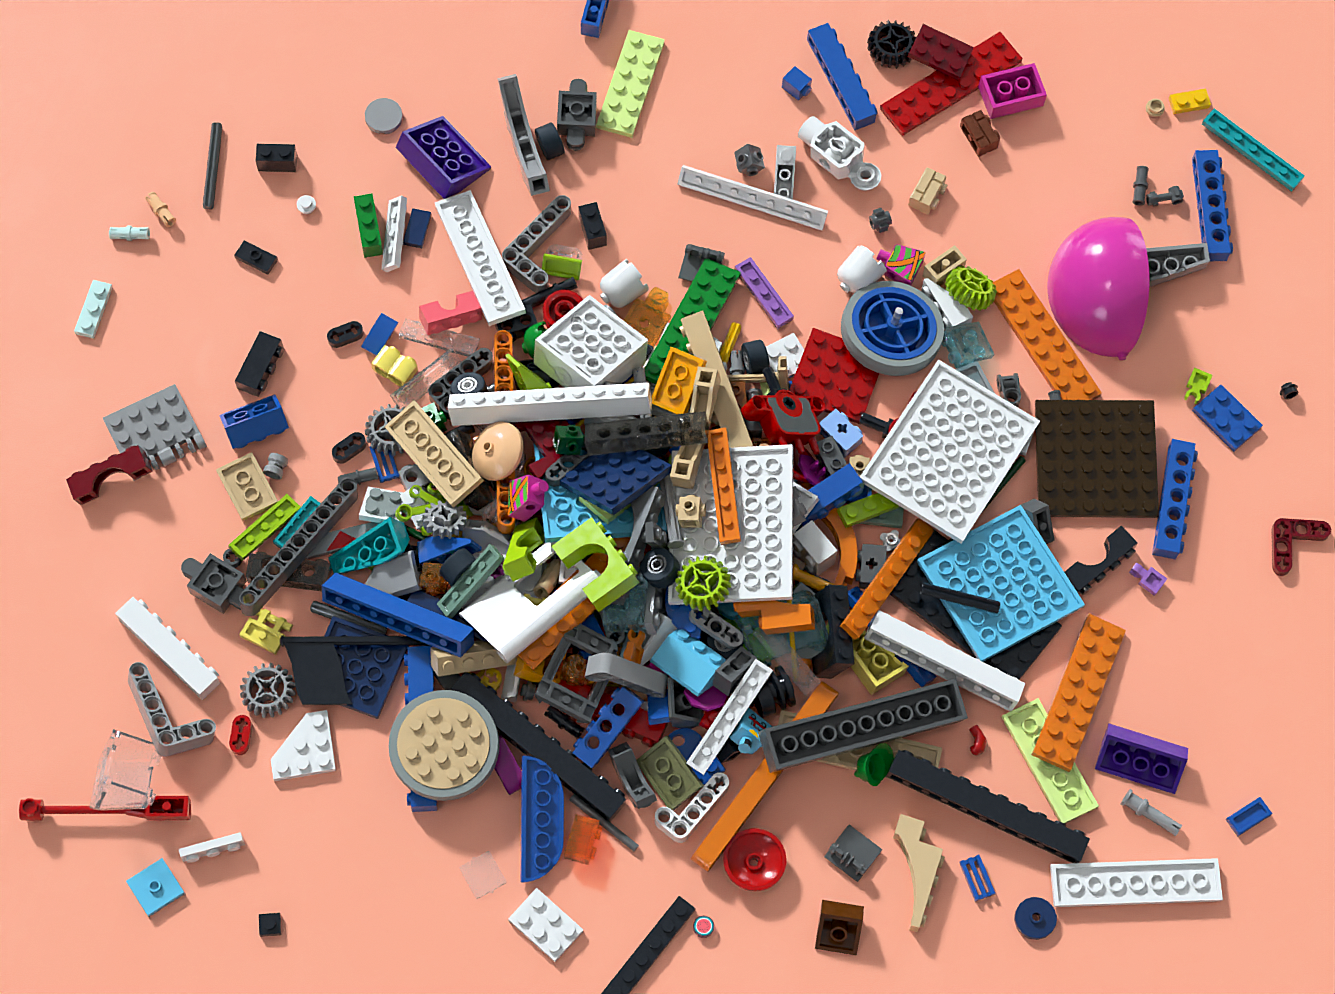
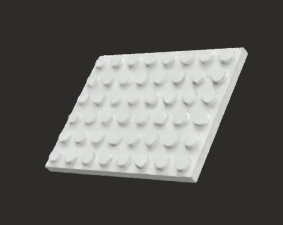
(949, 451)
(764, 499)

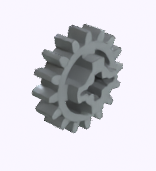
(444, 519)

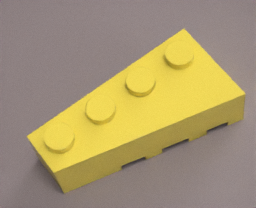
(874, 664)

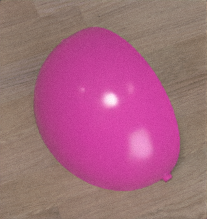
(1101, 286)

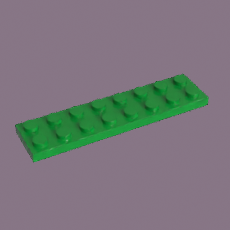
(707, 293)

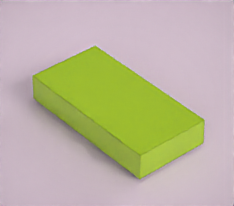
(561, 266)

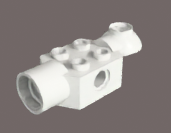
(839, 152)

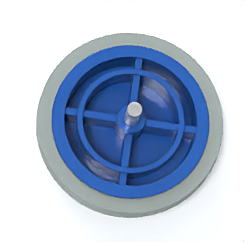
(892, 328)

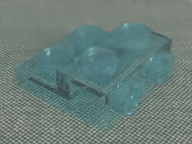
(966, 344)

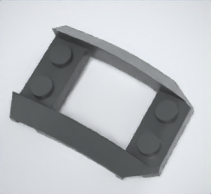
(563, 698)

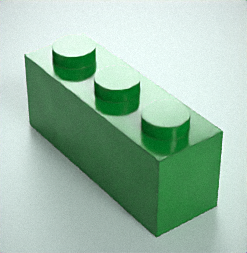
(368, 225)

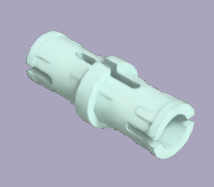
(129, 233)

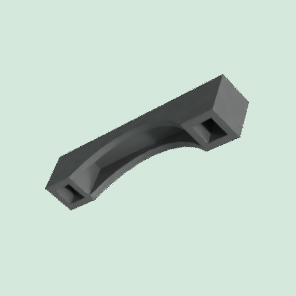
(645, 509)

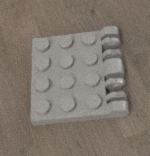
(156, 426)

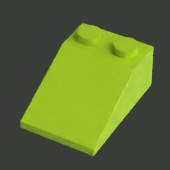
(524, 377)

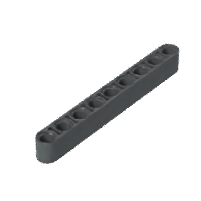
(296, 555)

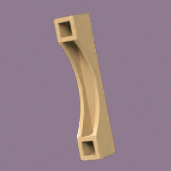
(689, 456)

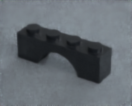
(1117, 547)

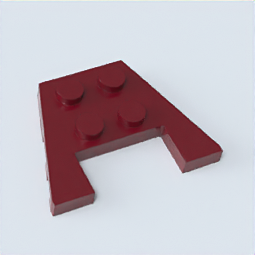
(542, 435)

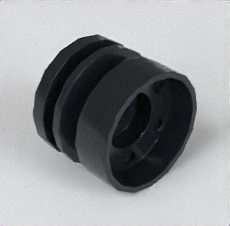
(775, 690)

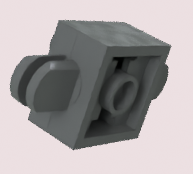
(576, 114)
(214, 582)

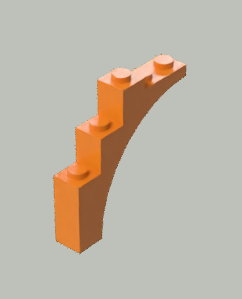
(778, 616)

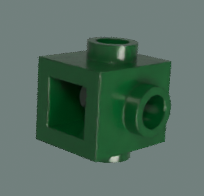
(568, 440)

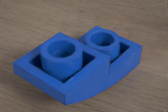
(379, 334)

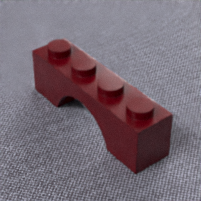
(87, 483)

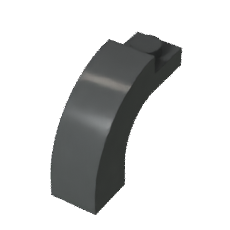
(631, 776)

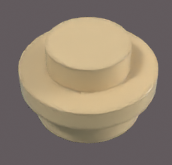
(1155, 107)

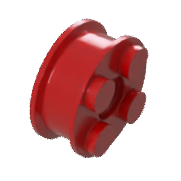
(557, 302)

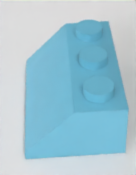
(688, 661)

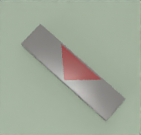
(340, 538)

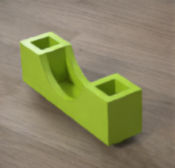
(519, 559)

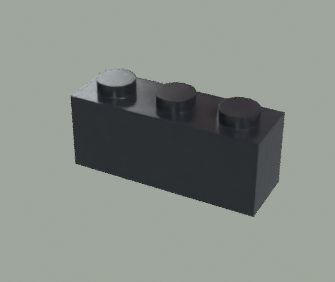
(259, 364)

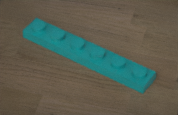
(1253, 149)

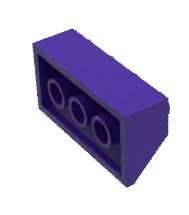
(1142, 758)

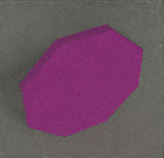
(811, 469)
(708, 700)

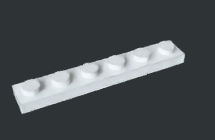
(729, 716)

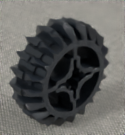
(884, 50)

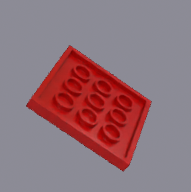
(834, 376)

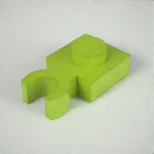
(1198, 384)

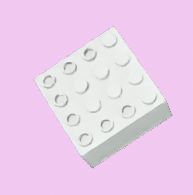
(590, 347)

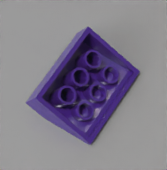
(442, 156)

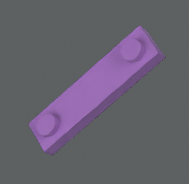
(764, 293)

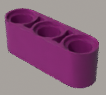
(507, 768)

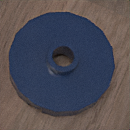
(1027, 925)

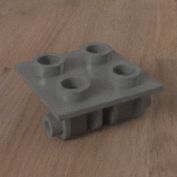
(694, 258)
(853, 853)

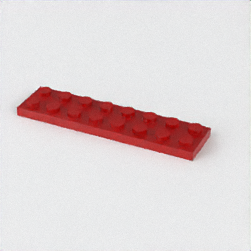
(941, 91)

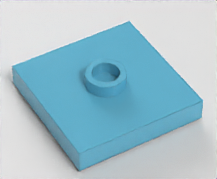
(155, 887)

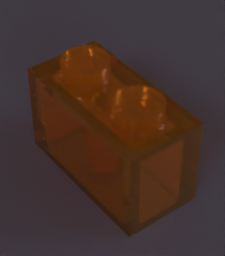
(582, 839)

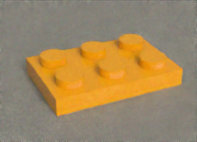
(676, 381)

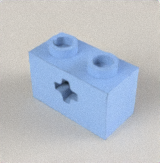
(839, 422)

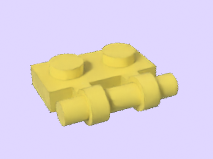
(262, 635)

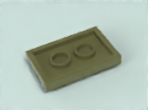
(669, 773)

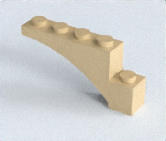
(923, 863)

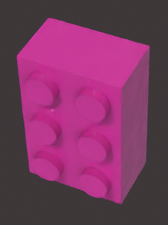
(1012, 91)

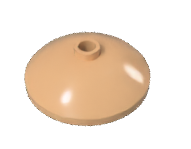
(497, 451)

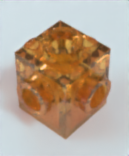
(431, 580)
(573, 670)

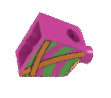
(902, 263)
(526, 497)

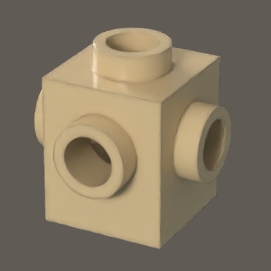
(690, 511)

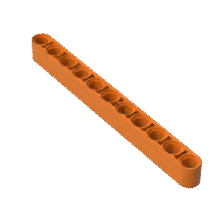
(502, 368)
(754, 789)

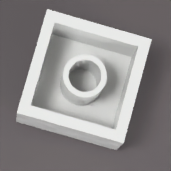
(813, 549)

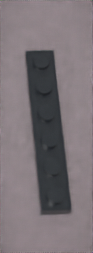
(650, 948)

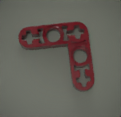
(1291, 533)

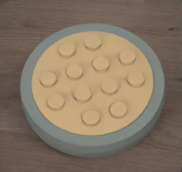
(443, 745)

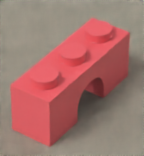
(437, 319)

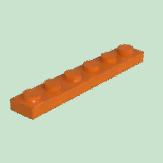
(723, 486)

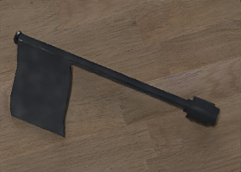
(318, 667)

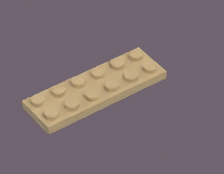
(434, 453)

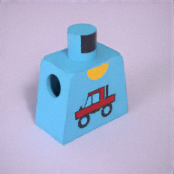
(747, 732)

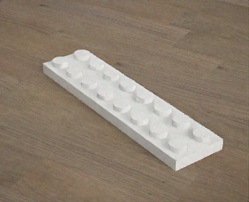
(480, 258)
(1136, 882)

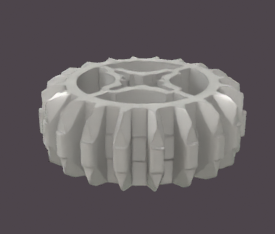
(378, 437)
(261, 696)

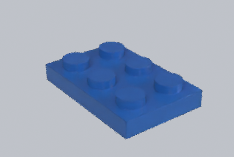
(1227, 418)

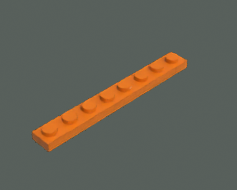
(887, 578)

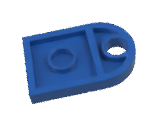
(691, 741)

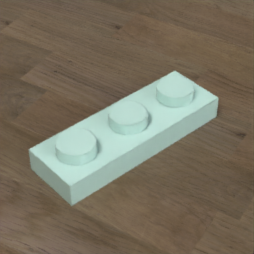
(93, 309)

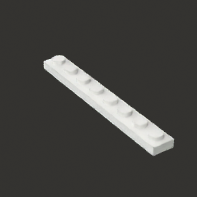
(752, 197)

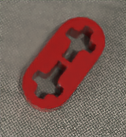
(235, 734)

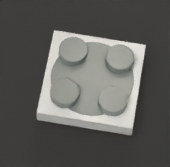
(380, 505)

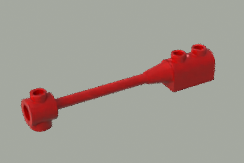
(162, 809)

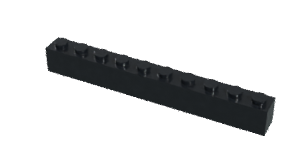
(533, 742)
(988, 807)

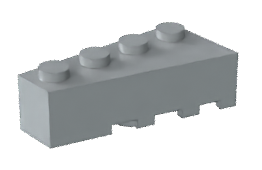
(1175, 261)

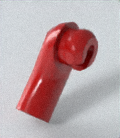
(980, 740)

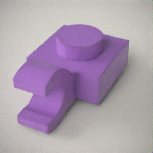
(1150, 580)

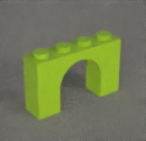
(616, 578)

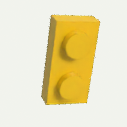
(1189, 101)

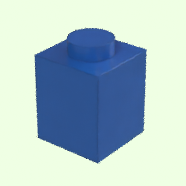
(797, 83)

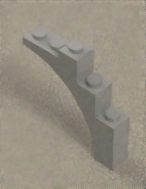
(523, 142)

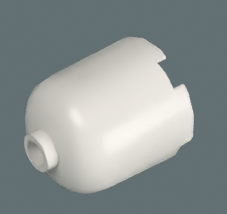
(859, 270)
(622, 285)

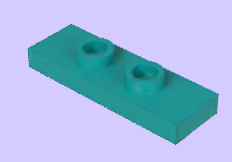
(296, 521)

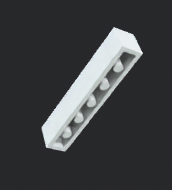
(168, 648)

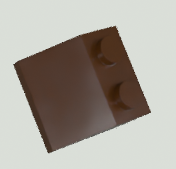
(839, 927)

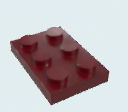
(940, 51)

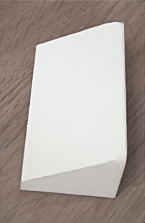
(510, 685)

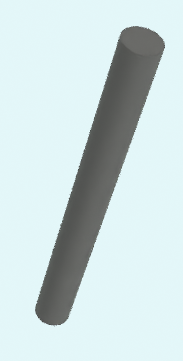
(604, 822)

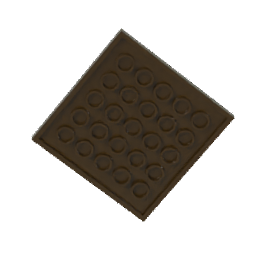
(1097, 458)

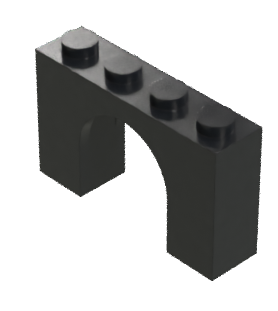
(838, 652)

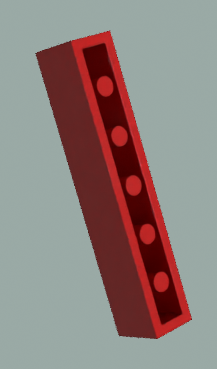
(638, 725)

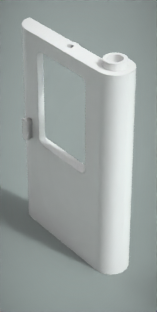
(512, 620)

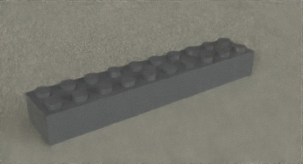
(862, 725)

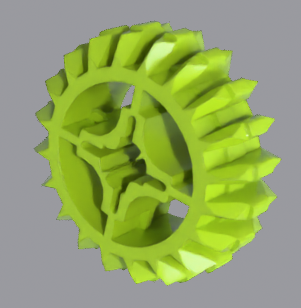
(971, 287)
(694, 568)

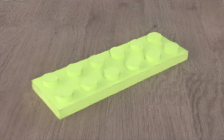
(630, 83)
(1064, 790)

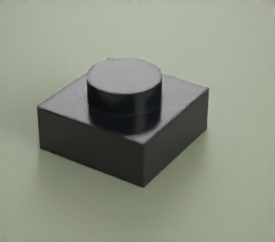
(269, 924)

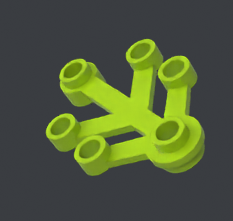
(413, 511)

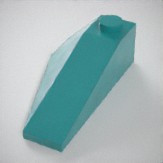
(372, 548)

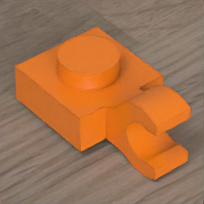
(634, 648)

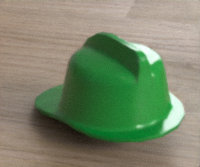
(875, 765)

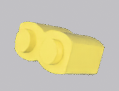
(394, 366)

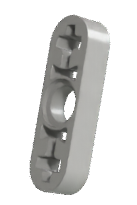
(725, 640)

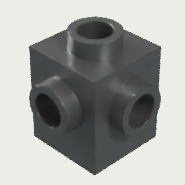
(749, 160)

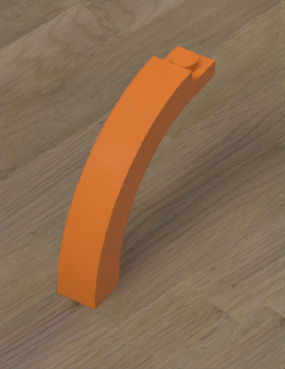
(846, 545)

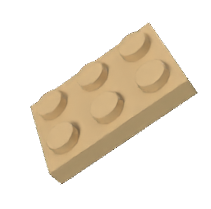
(247, 486)

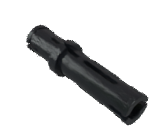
(540, 297)

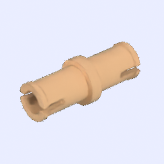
(160, 209)

